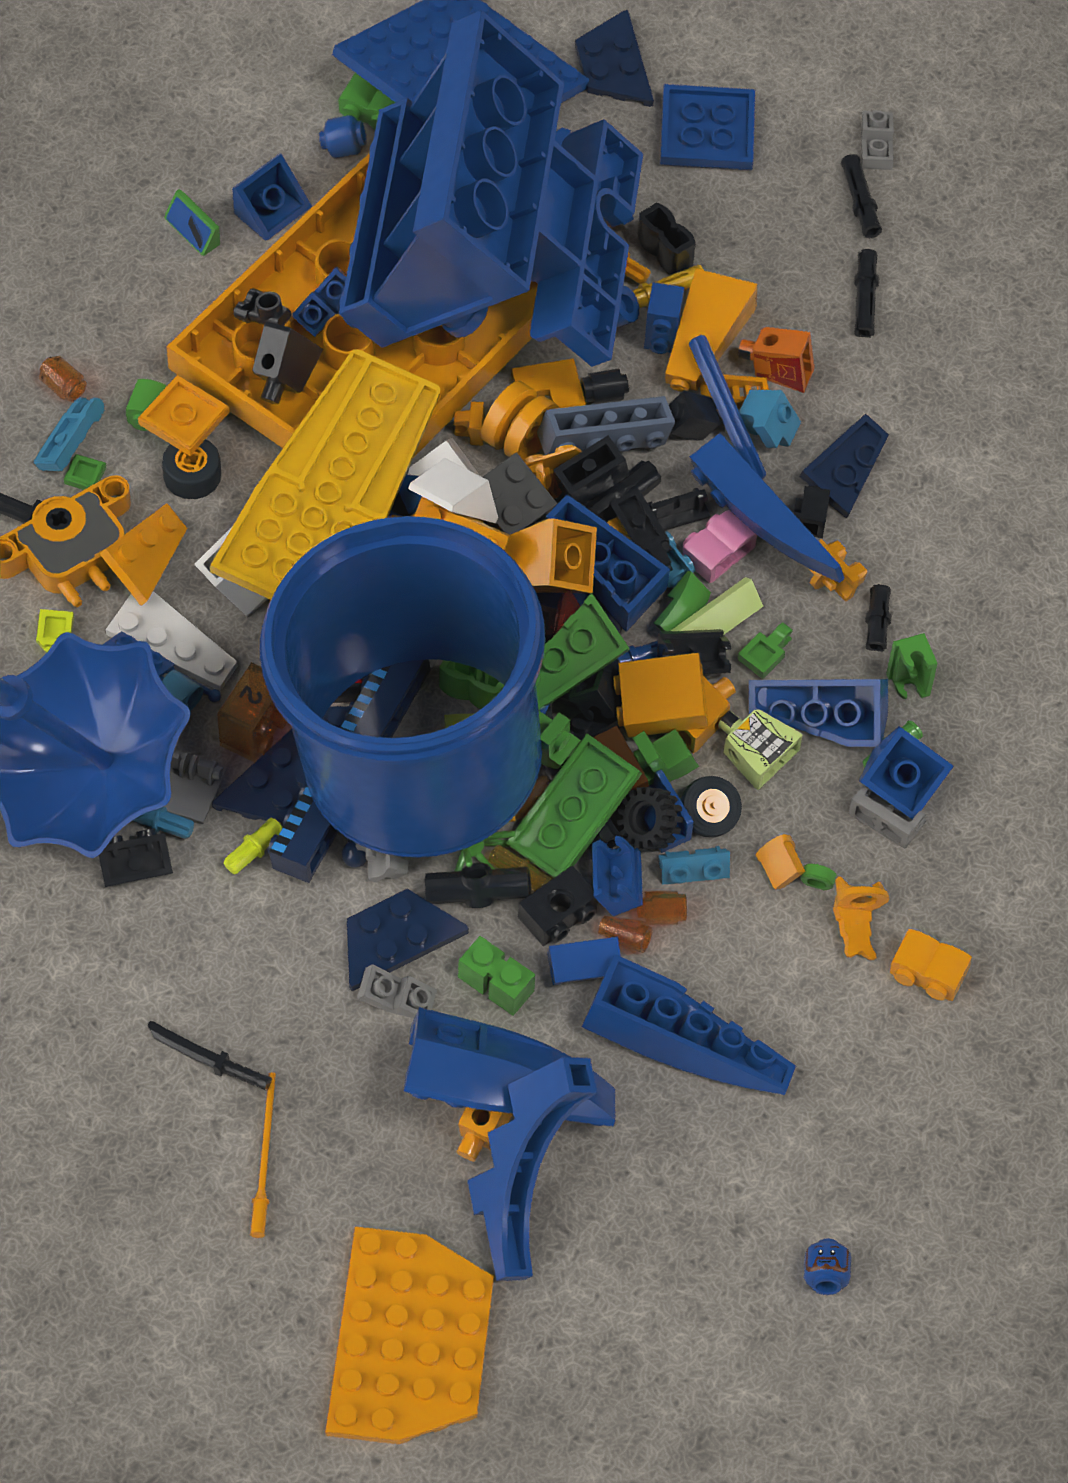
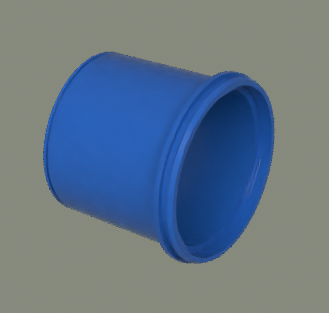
(396, 597)

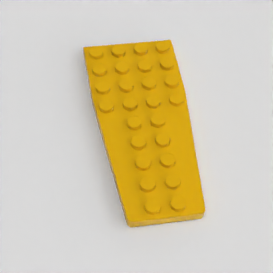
(332, 471)

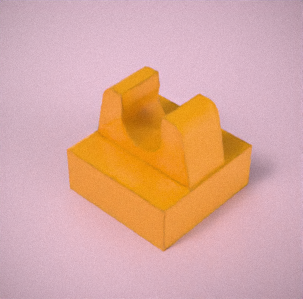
(469, 423)

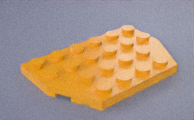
(408, 1339)

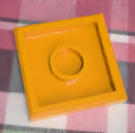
(183, 415)

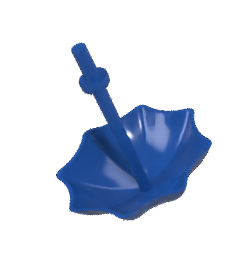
(85, 744)

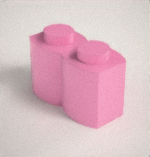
(719, 545)

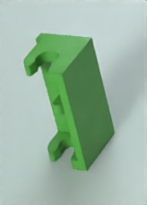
(912, 663)

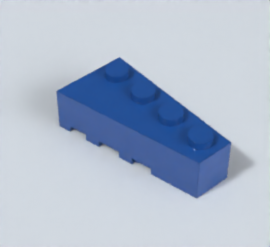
(624, 574)

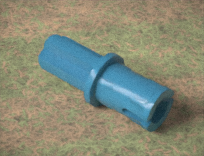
(167, 822)

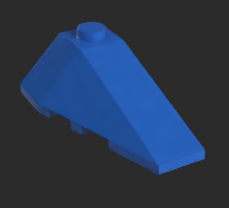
(835, 709)

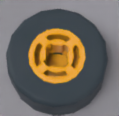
(192, 480)

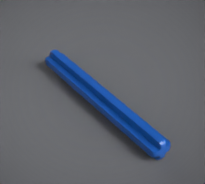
(725, 403)

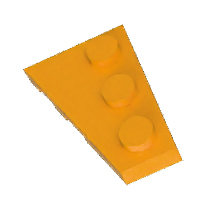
(145, 552)

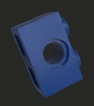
(663, 317)

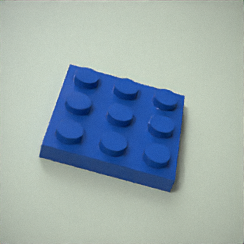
(707, 127)

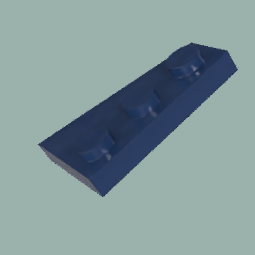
(847, 463)

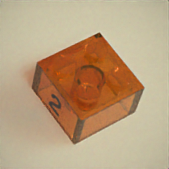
(249, 717)

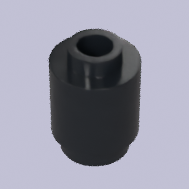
(604, 386)

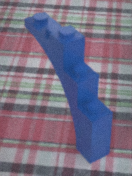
(517, 1148)

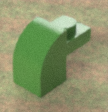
(556, 740)
(666, 753)

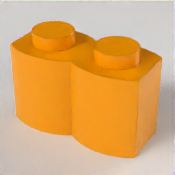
(930, 965)

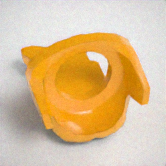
(854, 915)

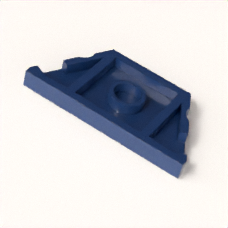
(613, 61)
(267, 785)
(397, 934)

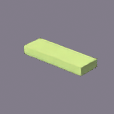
(725, 610)

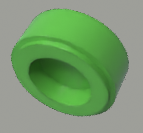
(818, 876)

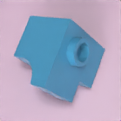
(770, 417)

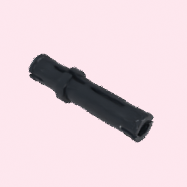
(864, 205)
(866, 282)

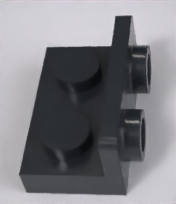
(135, 858)

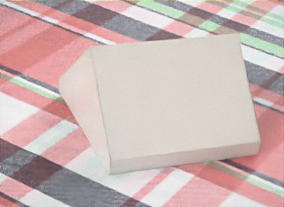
(448, 450)
(457, 490)

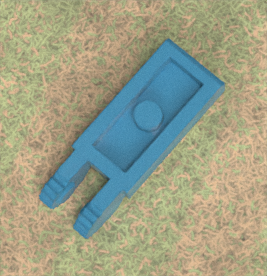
(69, 434)

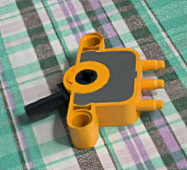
(65, 536)

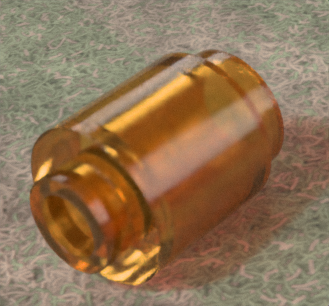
(62, 378)
(663, 907)

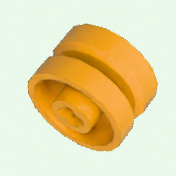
(515, 420)

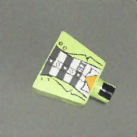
(759, 745)

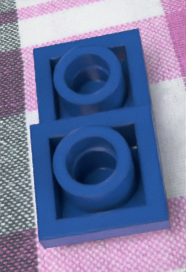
(321, 303)

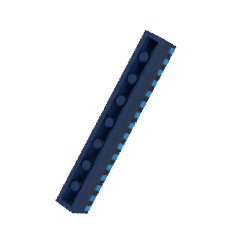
(375, 713)

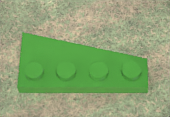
(578, 651)

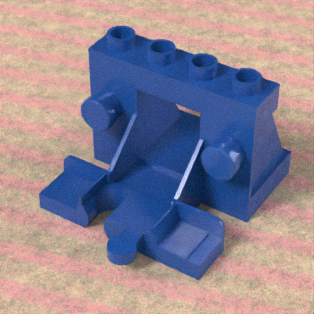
(481, 200)

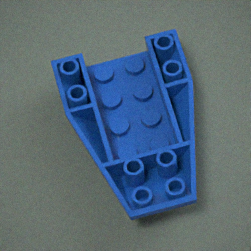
(476, 1061)

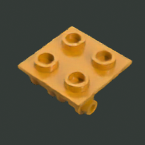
(543, 466)

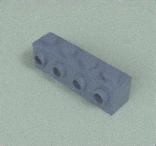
(627, 423)

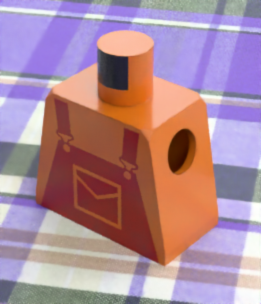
(781, 356)

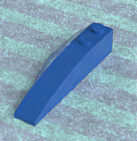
(758, 507)
(669, 1026)

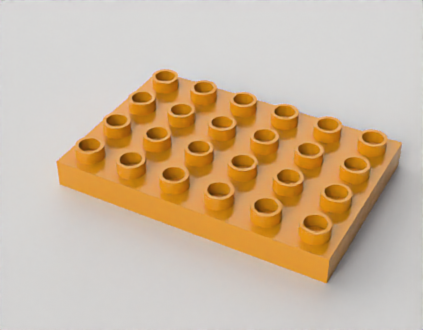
(220, 351)

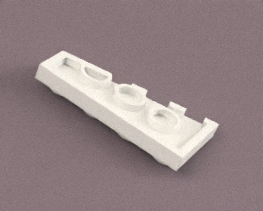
(174, 639)

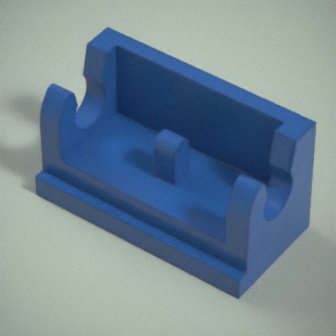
(617, 876)
(581, 959)

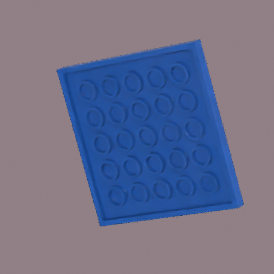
(408, 46)

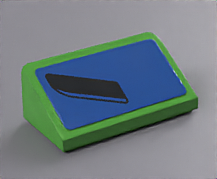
(193, 223)

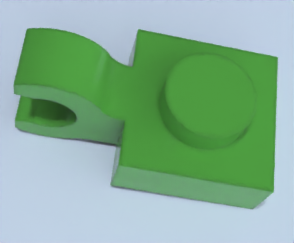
(765, 653)

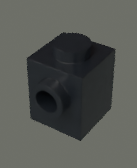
(694, 415)

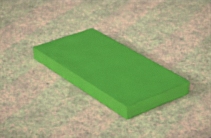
(574, 807)

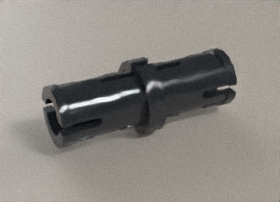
(878, 618)

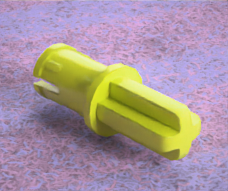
(253, 846)

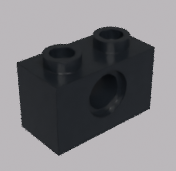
(565, 890)

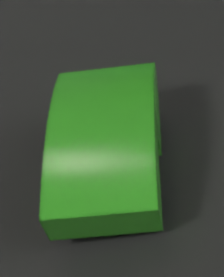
(686, 598)

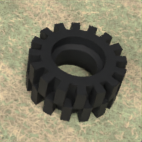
(665, 818)

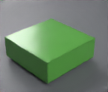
(84, 472)

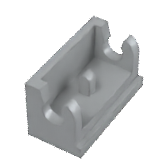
(884, 817)

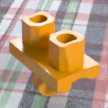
(853, 574)

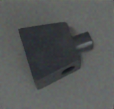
(284, 361)

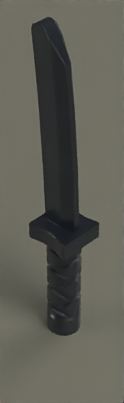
(220, 1063)

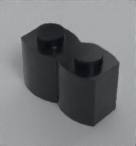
(666, 238)

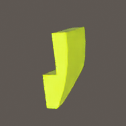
(52, 625)

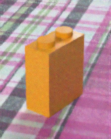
(661, 695)

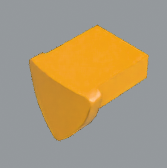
(780, 861)

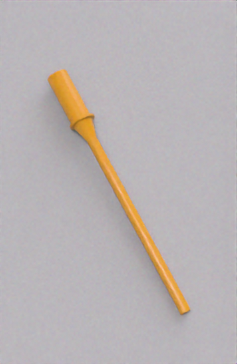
(260, 1200)

